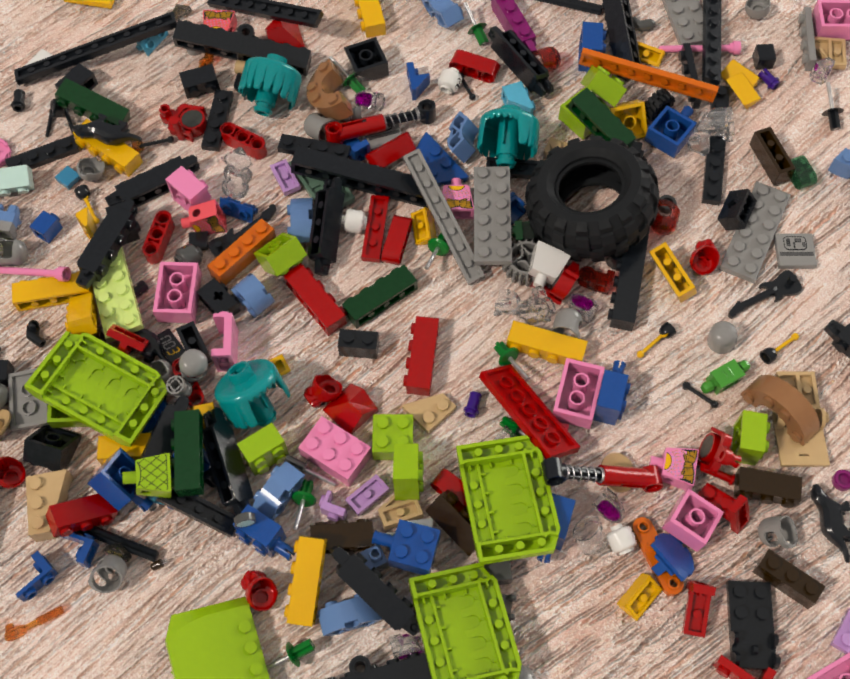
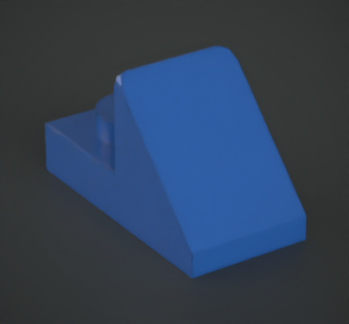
(417, 82)

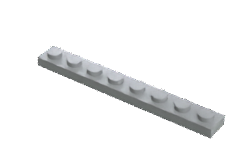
(443, 216)

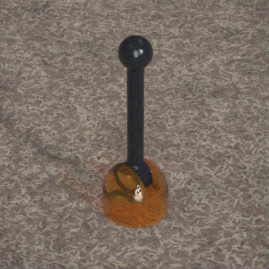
(139, 146)

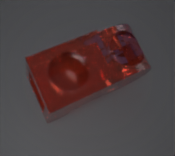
(595, 280)

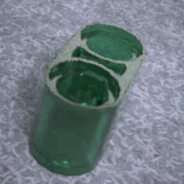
(804, 174)

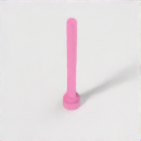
(734, 48)
(61, 273)

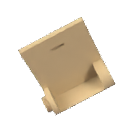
(793, 454)

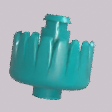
(264, 78)
(508, 135)
(244, 396)

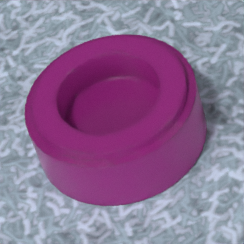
(841, 480)

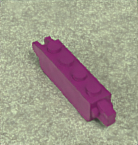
(512, 19)

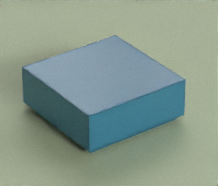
(67, 177)

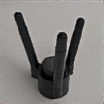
(57, 111)

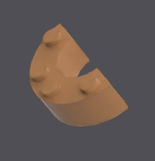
(322, 92)
(788, 403)

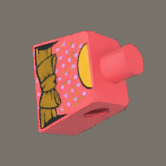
(220, 19)
(206, 217)

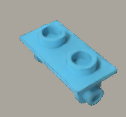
(151, 43)

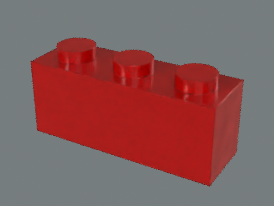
(80, 515)

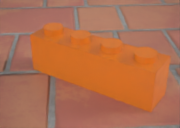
(240, 253)

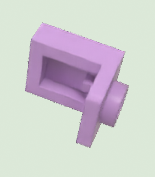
(332, 511)

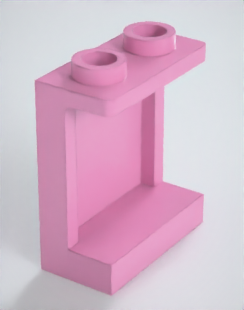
(226, 356)

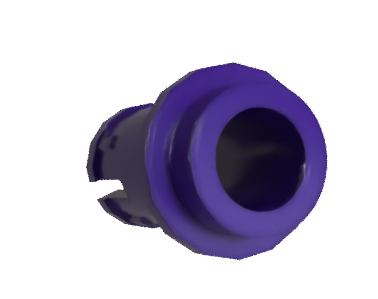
(769, 79)
(471, 409)

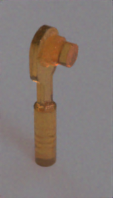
(13, 633)

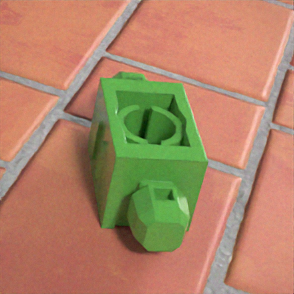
(725, 376)

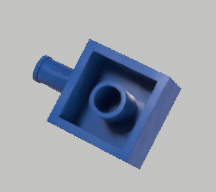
(591, 38)
(671, 130)
(612, 395)
(109, 482)
(564, 509)
(264, 535)
(411, 546)

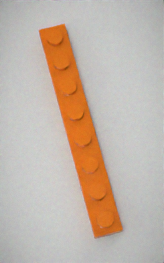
(649, 75)

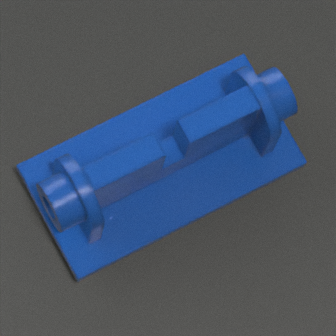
(237, 210)

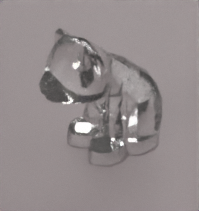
(714, 122)
(236, 173)
(533, 311)

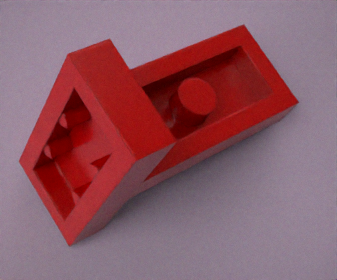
(127, 339)
(734, 510)
(697, 608)
(729, 669)

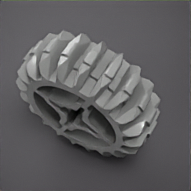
(520, 266)

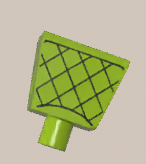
(151, 476)

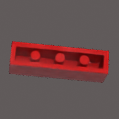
(315, 299)
(422, 356)

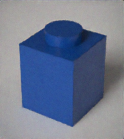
(46, 226)

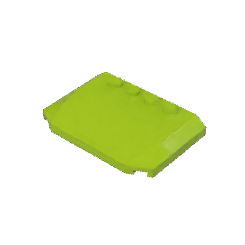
(98, 386)
(507, 500)
(464, 624)
(215, 643)

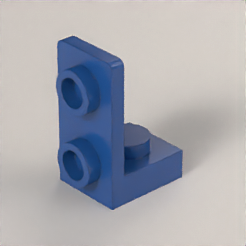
(358, 148)
(86, 552)
(46, 576)

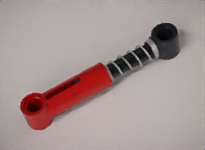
(340, 132)
(605, 475)

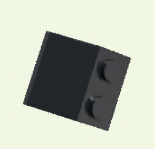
(368, 59)
(51, 447)

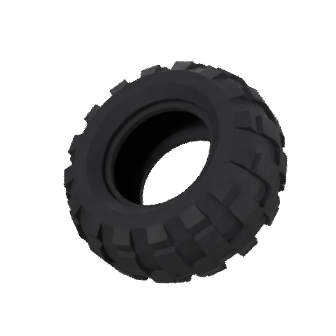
(584, 165)

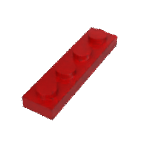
(375, 228)

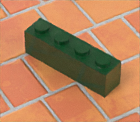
(89, 104)
(599, 118)
(380, 296)
(188, 453)

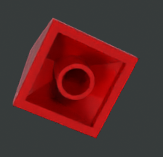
(284, 32)
(351, 408)

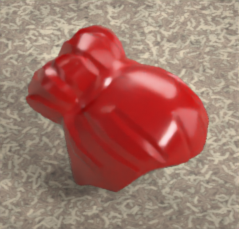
(704, 257)
(323, 389)
(11, 472)
(259, 590)

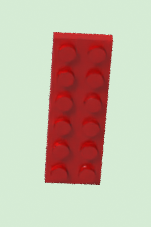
(529, 412)

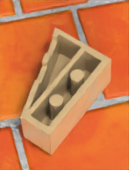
(42, 492)

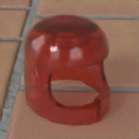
(550, 57)
(666, 224)

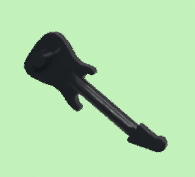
(221, 243)
(784, 285)

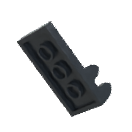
(751, 625)

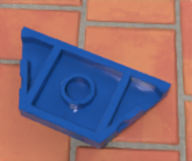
(439, 162)

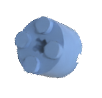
(252, 295)

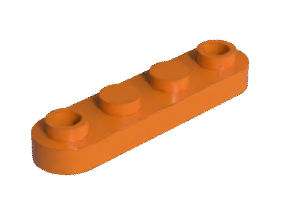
(644, 540)

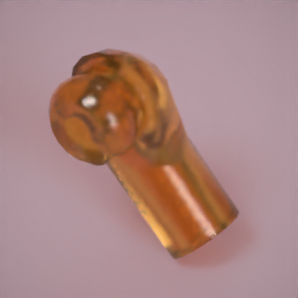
(206, 60)

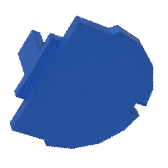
(672, 557)

